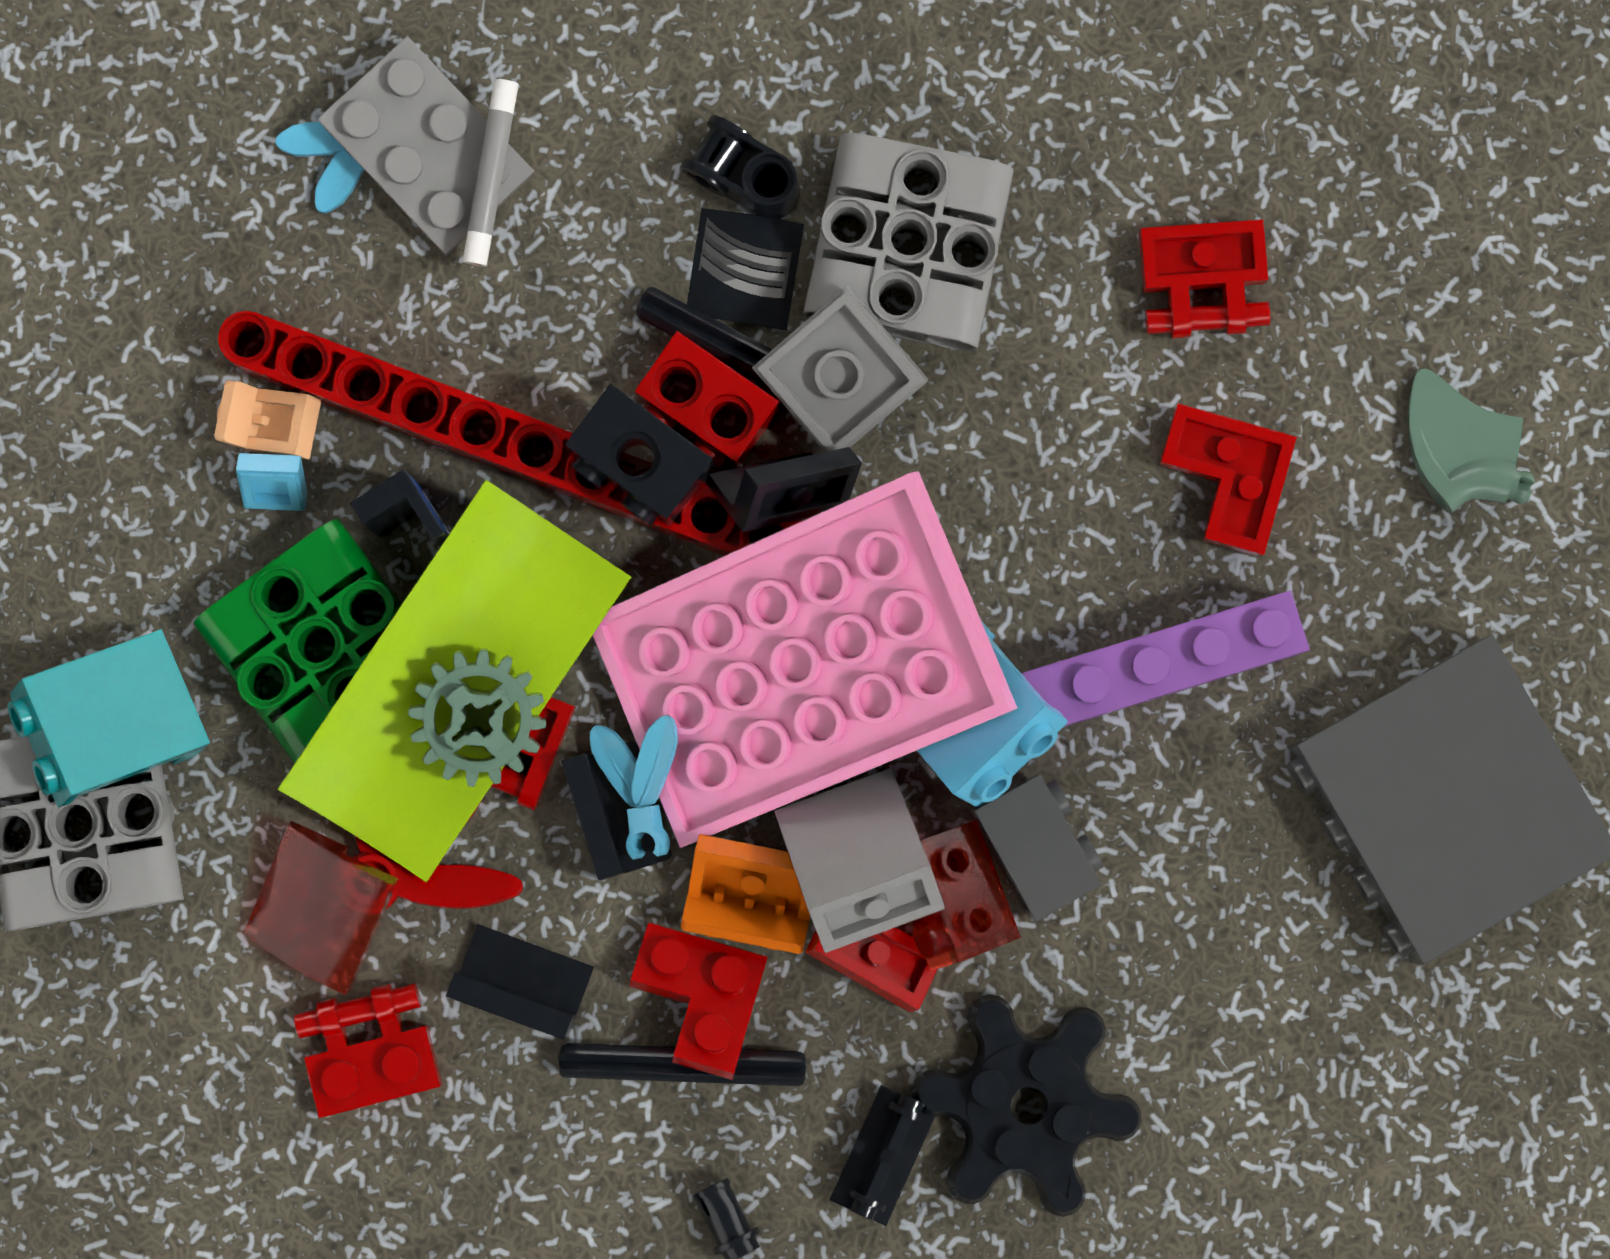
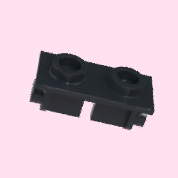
(882, 1156)

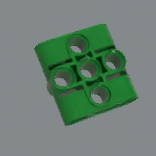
(249, 630)

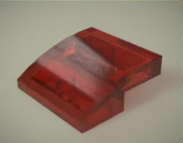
(319, 908)

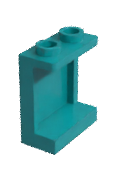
(106, 717)

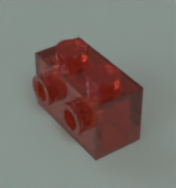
(973, 899)

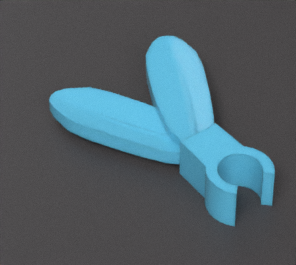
(341, 174)
(639, 780)

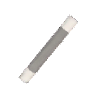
(490, 172)

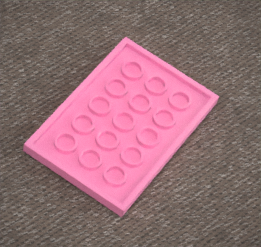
(805, 658)

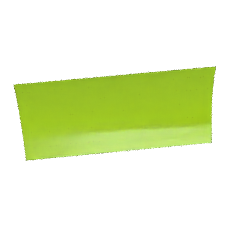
(495, 585)

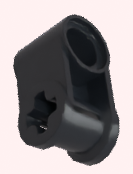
(734, 162)

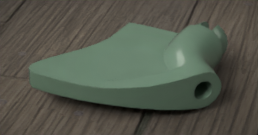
(1463, 447)

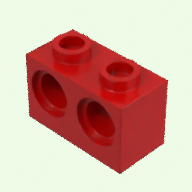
(716, 390)

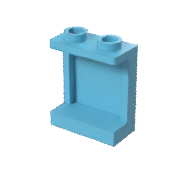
(984, 758)

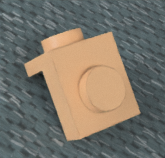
(267, 420)

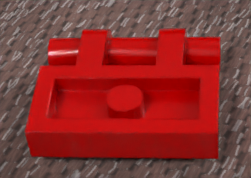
(1204, 258)
(373, 1069)

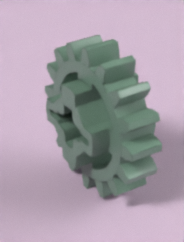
(494, 739)

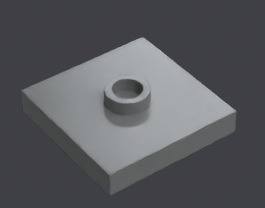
(840, 372)

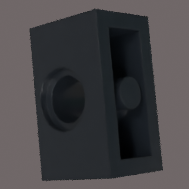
(621, 423)

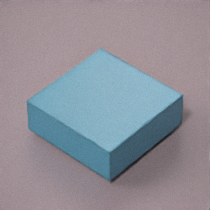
(271, 481)

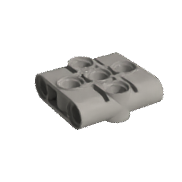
(963, 208)
(51, 892)

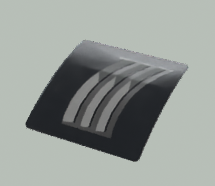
(745, 268)

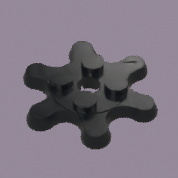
(983, 1098)

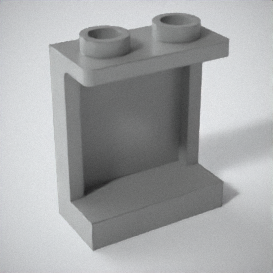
(859, 860)

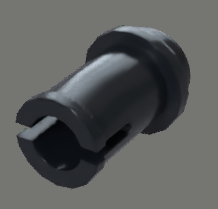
(726, 1220)

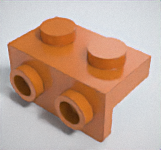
(745, 896)

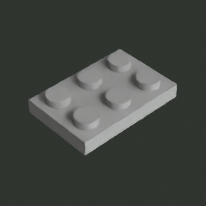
(419, 142)

